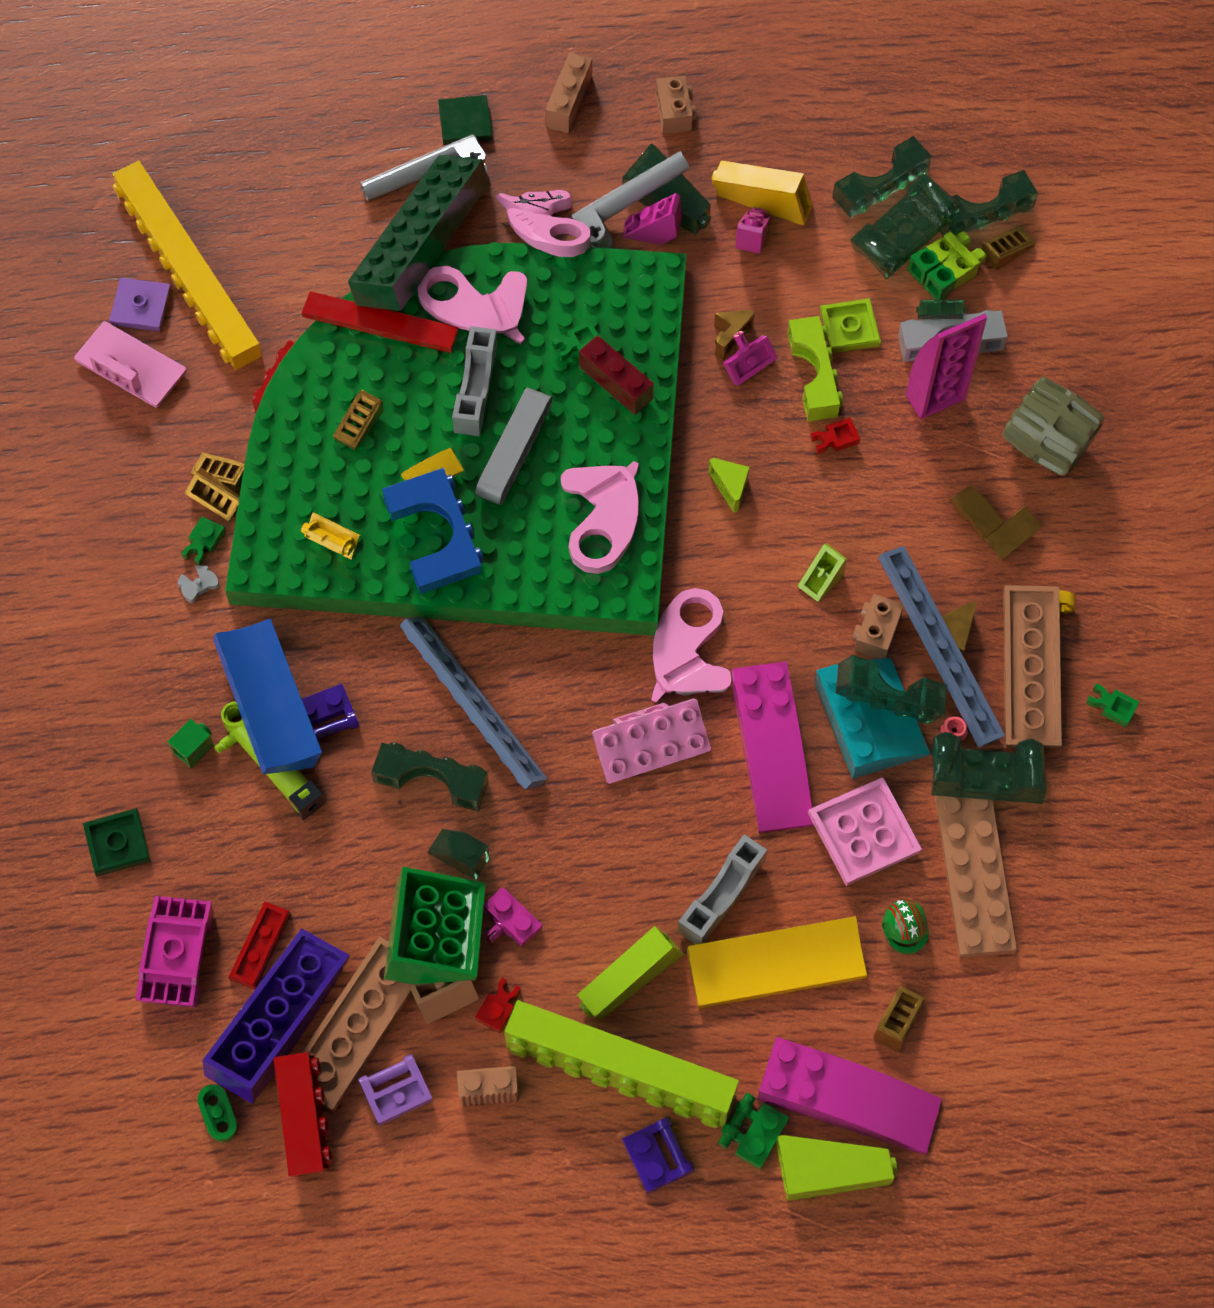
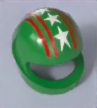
(906, 924)

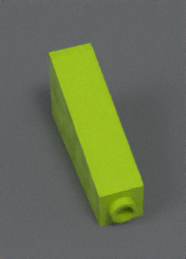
(629, 973)
(831, 1167)

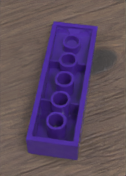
(274, 1016)

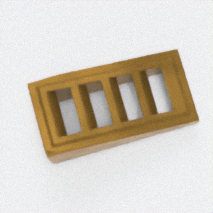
(998, 260)
(366, 405)
(222, 463)
(194, 491)
(891, 1034)

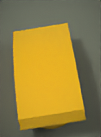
(444, 459)

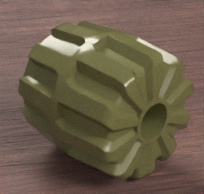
(1053, 426)

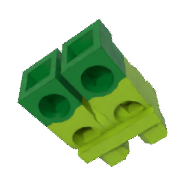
(946, 264)

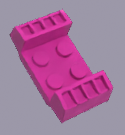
(174, 951)

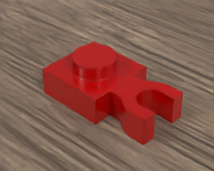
(838, 434)
(497, 1009)

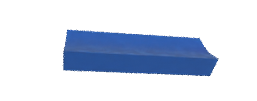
(268, 698)

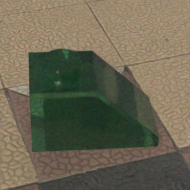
(460, 852)

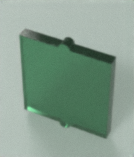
(941, 309)

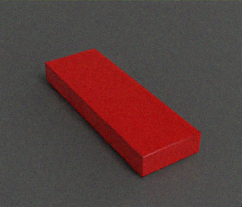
(259, 945)

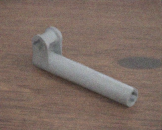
(415, 169)
(627, 194)

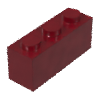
(616, 375)

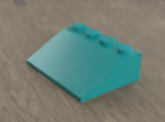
(866, 735)

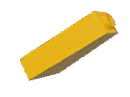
(774, 190)

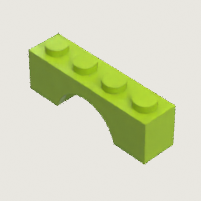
(808, 341)

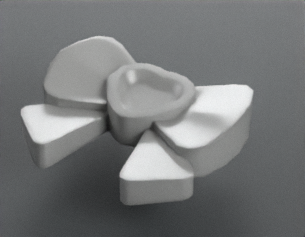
(206, 581)

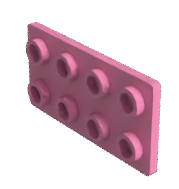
(130, 364)
(651, 739)

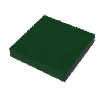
(464, 117)
(116, 842)

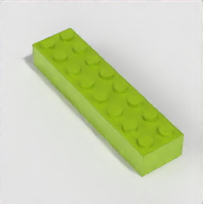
(620, 1064)

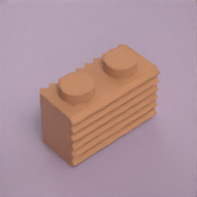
(487, 1086)

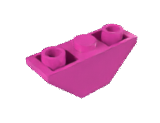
(655, 222)
(753, 230)

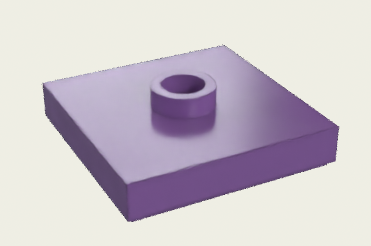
(140, 304)

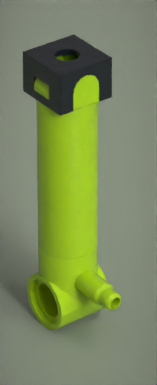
(301, 793)

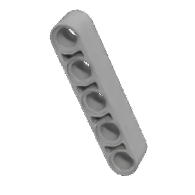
(513, 446)

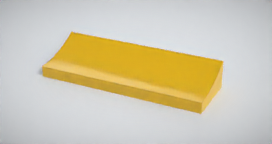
(776, 962)

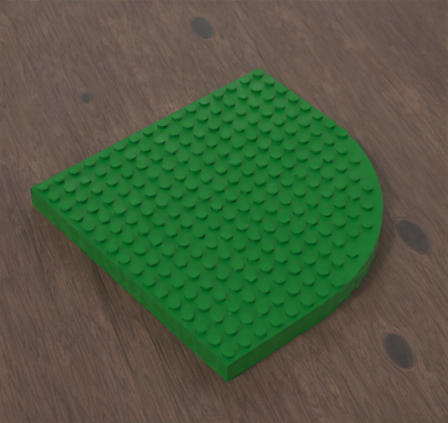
(524, 542)

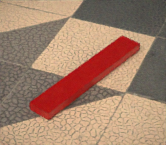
(380, 322)

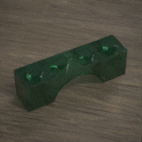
(858, 192)
(1015, 196)
(861, 681)
(398, 765)

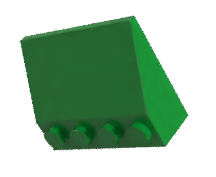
(434, 928)

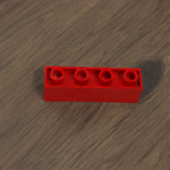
(302, 1114)

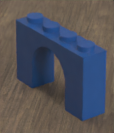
(435, 494)

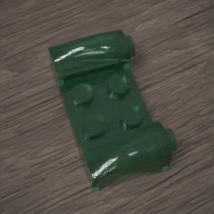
(906, 226)
(988, 773)

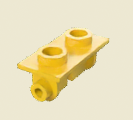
(331, 535)

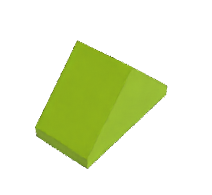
(730, 480)
(823, 572)

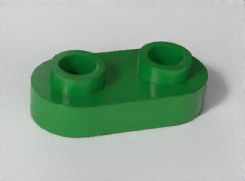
(218, 1114)

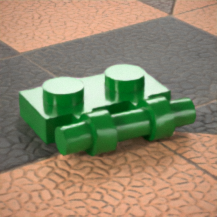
(761, 1135)

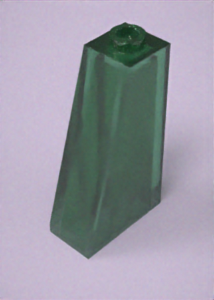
(694, 206)

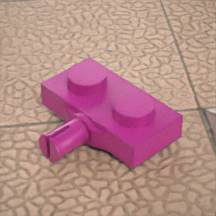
(749, 358)
(510, 919)

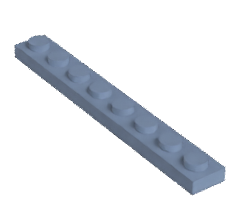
(941, 646)
(474, 703)

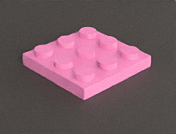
(864, 831)

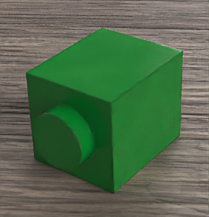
(191, 742)

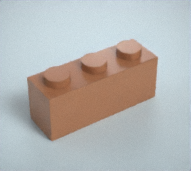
(568, 92)

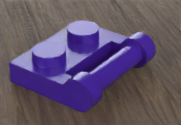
(328, 705)
(649, 1160)

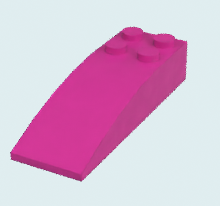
(945, 367)
(772, 746)
(848, 1096)

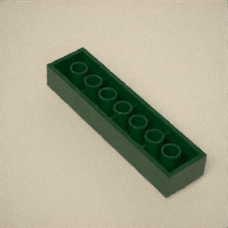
(418, 233)

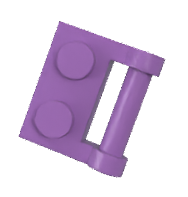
(400, 1097)

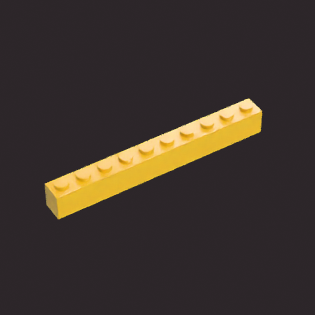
(187, 266)

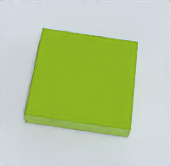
(850, 325)

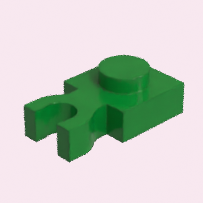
(576, 340)
(203, 537)
(1116, 707)

